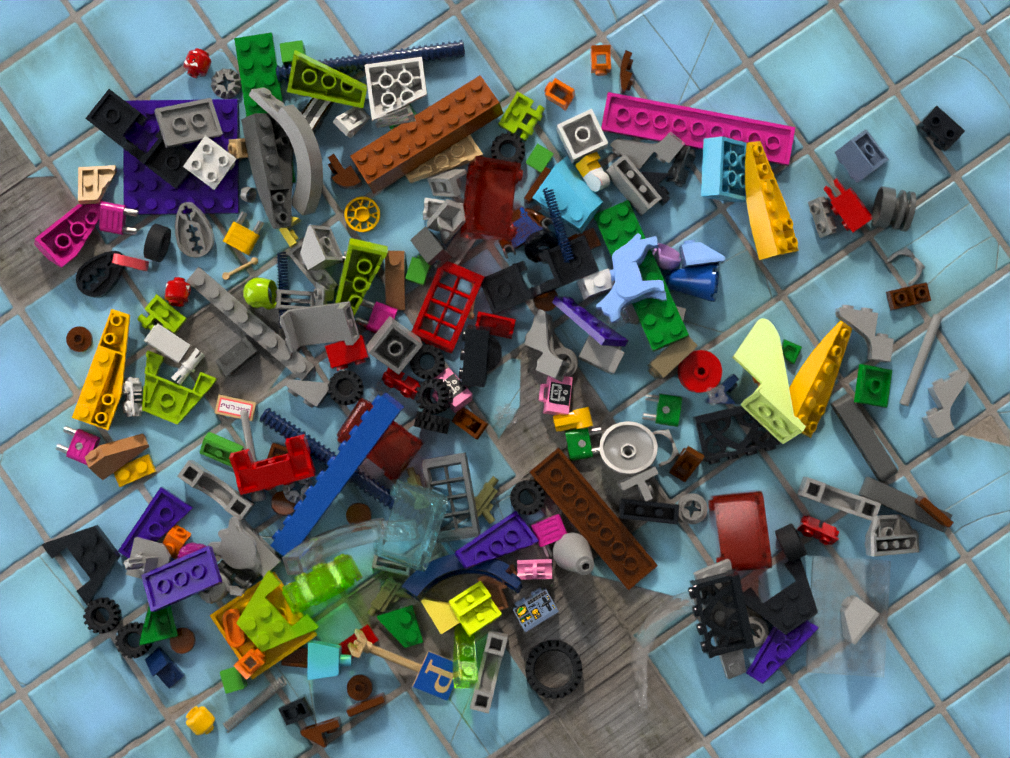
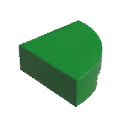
(790, 351)

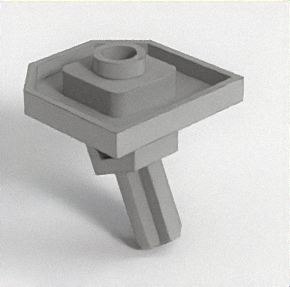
(145, 557)

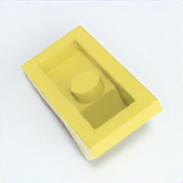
(290, 235)

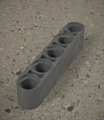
(864, 438)
(898, 502)

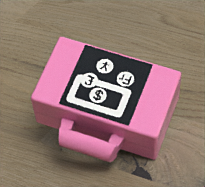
(461, 393)
(556, 396)

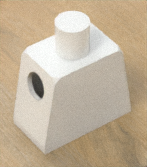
(595, 284)

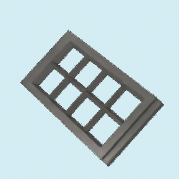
(451, 460)

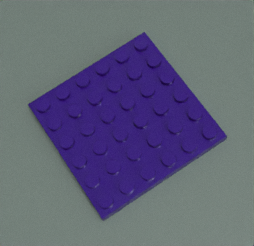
(152, 194)

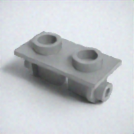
(824, 225)
(323, 293)

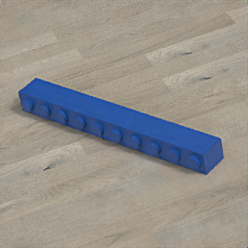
(338, 474)

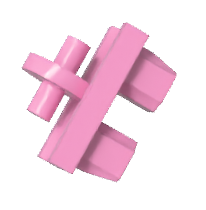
(534, 569)

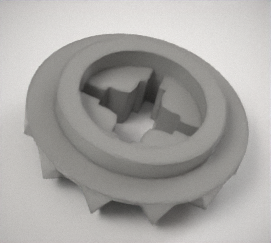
(233, 88)
(572, 359)
(294, 496)
(696, 516)
(762, 630)

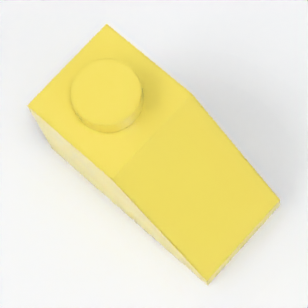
(440, 613)

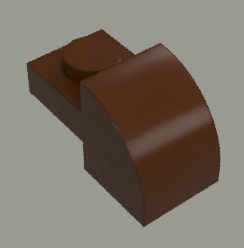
(346, 177)

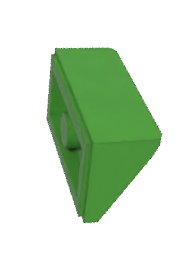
(219, 448)

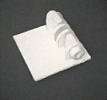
(210, 162)
(129, 407)

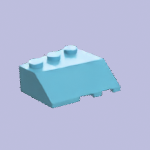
(723, 169)
(573, 196)

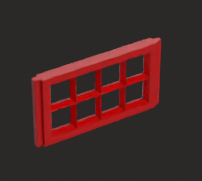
(460, 272)

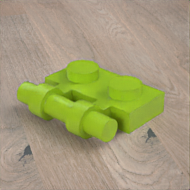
(515, 114)
(164, 313)

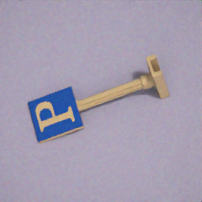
(433, 675)

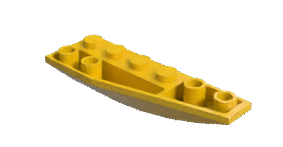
(766, 207)
(106, 374)
(817, 377)

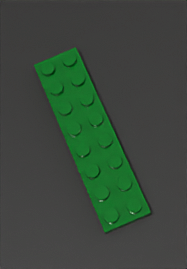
(258, 70)
(658, 318)

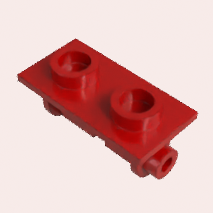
(394, 380)
(826, 534)

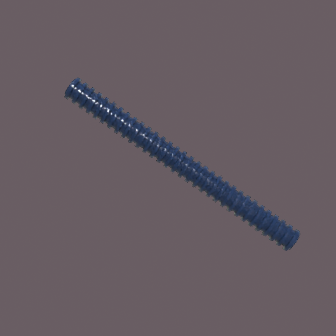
(359, 62)
(323, 454)

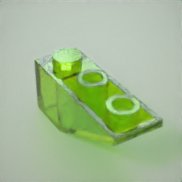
(464, 659)

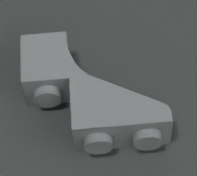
(640, 152)
(864, 323)
(542, 340)
(315, 392)
(944, 394)

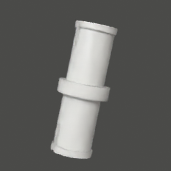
(188, 366)

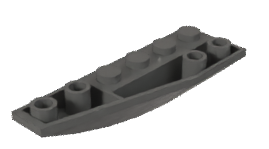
(271, 166)

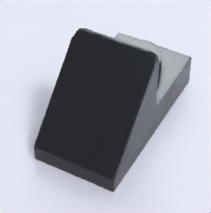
(655, 179)
(296, 710)

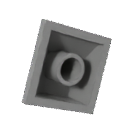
(320, 248)
(856, 618)

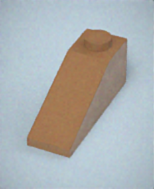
(395, 279)
(113, 455)

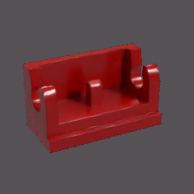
(499, 325)

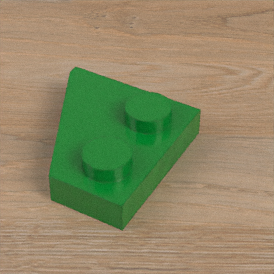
(403, 625)
(158, 626)

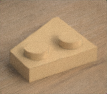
(94, 182)

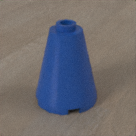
(695, 281)

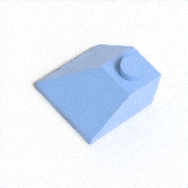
(698, 254)

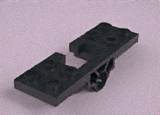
(117, 117)
(508, 288)

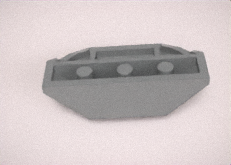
(890, 536)

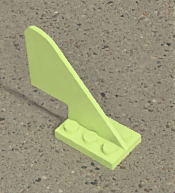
(771, 402)

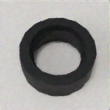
(157, 242)

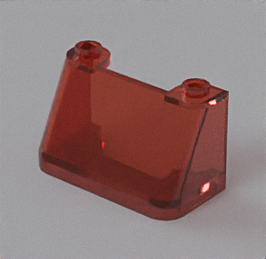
(490, 199)
(394, 449)
(742, 529)

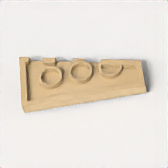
(453, 157)

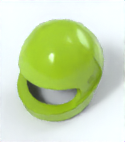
(256, 293)

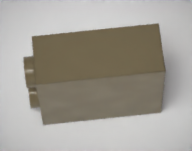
(670, 357)

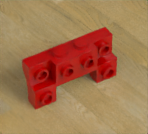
(273, 471)

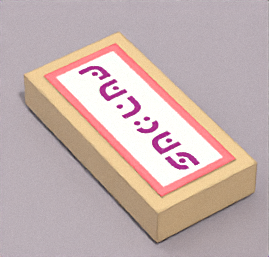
(233, 406)

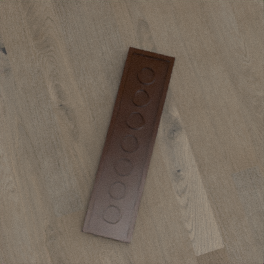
(593, 518)

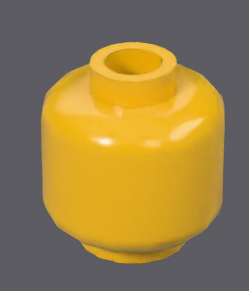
(200, 720)

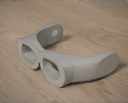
(919, 266)
(674, 453)

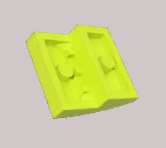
(475, 608)

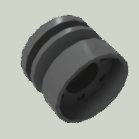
(894, 209)

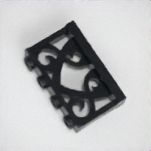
(711, 421)
(743, 628)

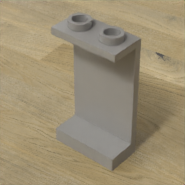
(319, 325)

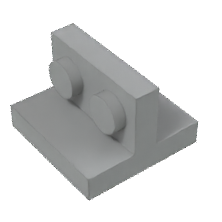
(644, 488)

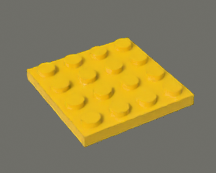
(276, 653)

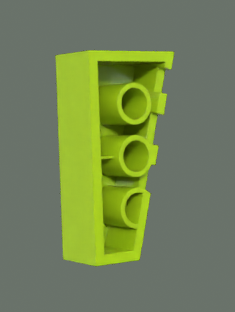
(322, 82)
(359, 269)

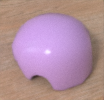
(666, 257)

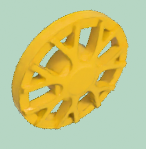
(362, 214)

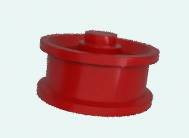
(700, 371)

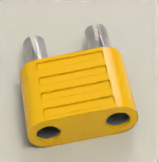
(241, 237)

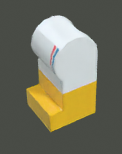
(593, 172)

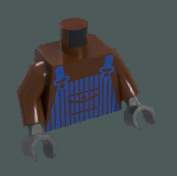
(527, 222)

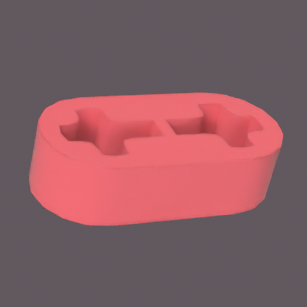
(130, 262)

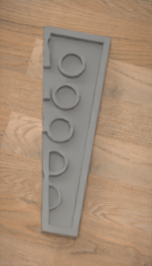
(732, 662)

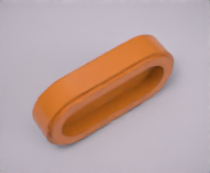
(234, 634)

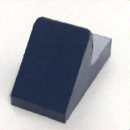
(729, 384)
(164, 667)

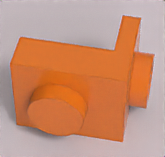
(175, 540)

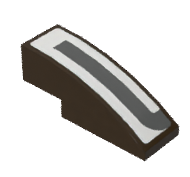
(316, 112)

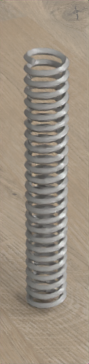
(244, 710)

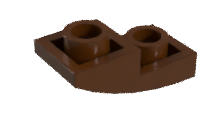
(625, 80)
(908, 296)

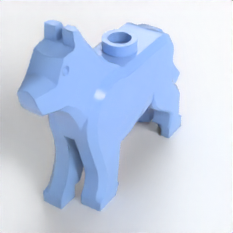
(628, 281)

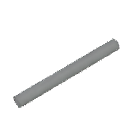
(920, 360)

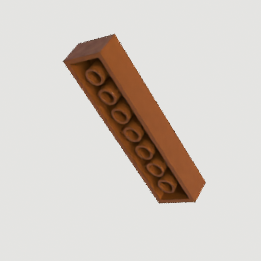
(429, 135)

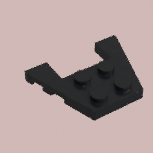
(92, 552)
(788, 607)

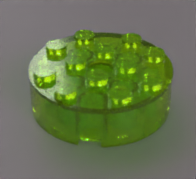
(322, 583)

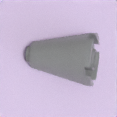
(574, 554)

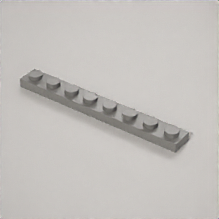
(250, 323)

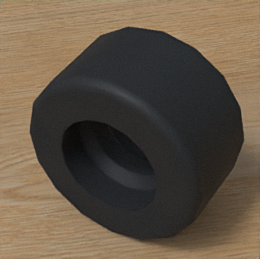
(790, 542)

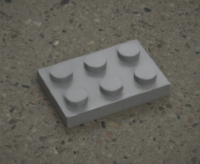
(188, 122)

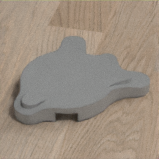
(237, 546)

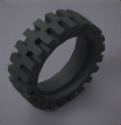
(536, 685)

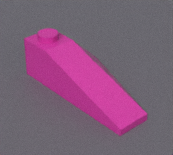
(67, 235)

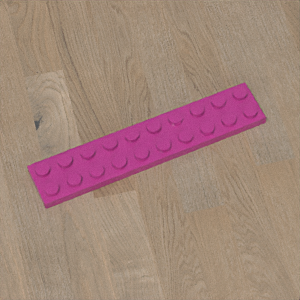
(656, 119)

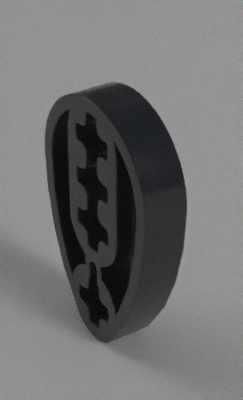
(91, 267)

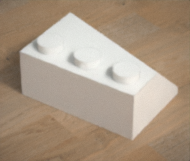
(394, 85)

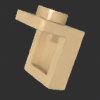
(237, 148)

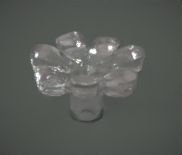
(379, 389)
(510, 416)

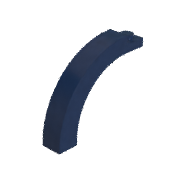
(449, 566)

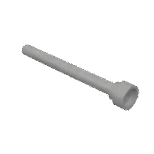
(257, 495)

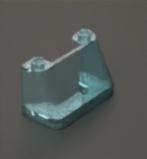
(412, 525)

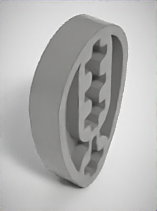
(183, 235)

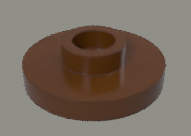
(544, 301)
(79, 339)
(281, 504)
(358, 512)
(184, 641)
(359, 687)

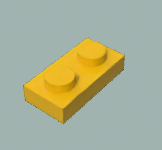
(134, 470)

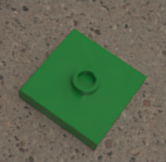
(873, 386)

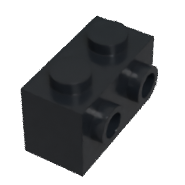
(940, 129)

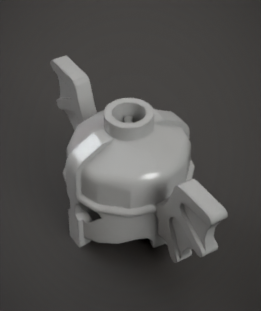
(220, 591)

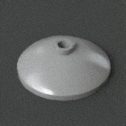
(629, 438)

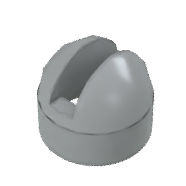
(252, 194)

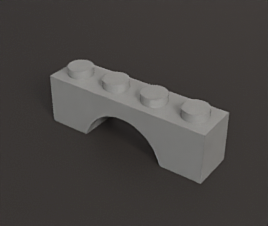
(224, 494)
(838, 499)
(488, 671)

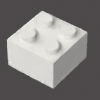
(582, 135)

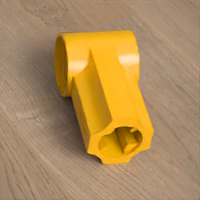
(576, 419)

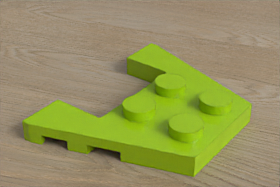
(168, 398)
(265, 623)

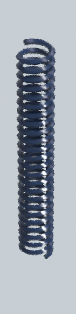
(555, 225)
(280, 280)

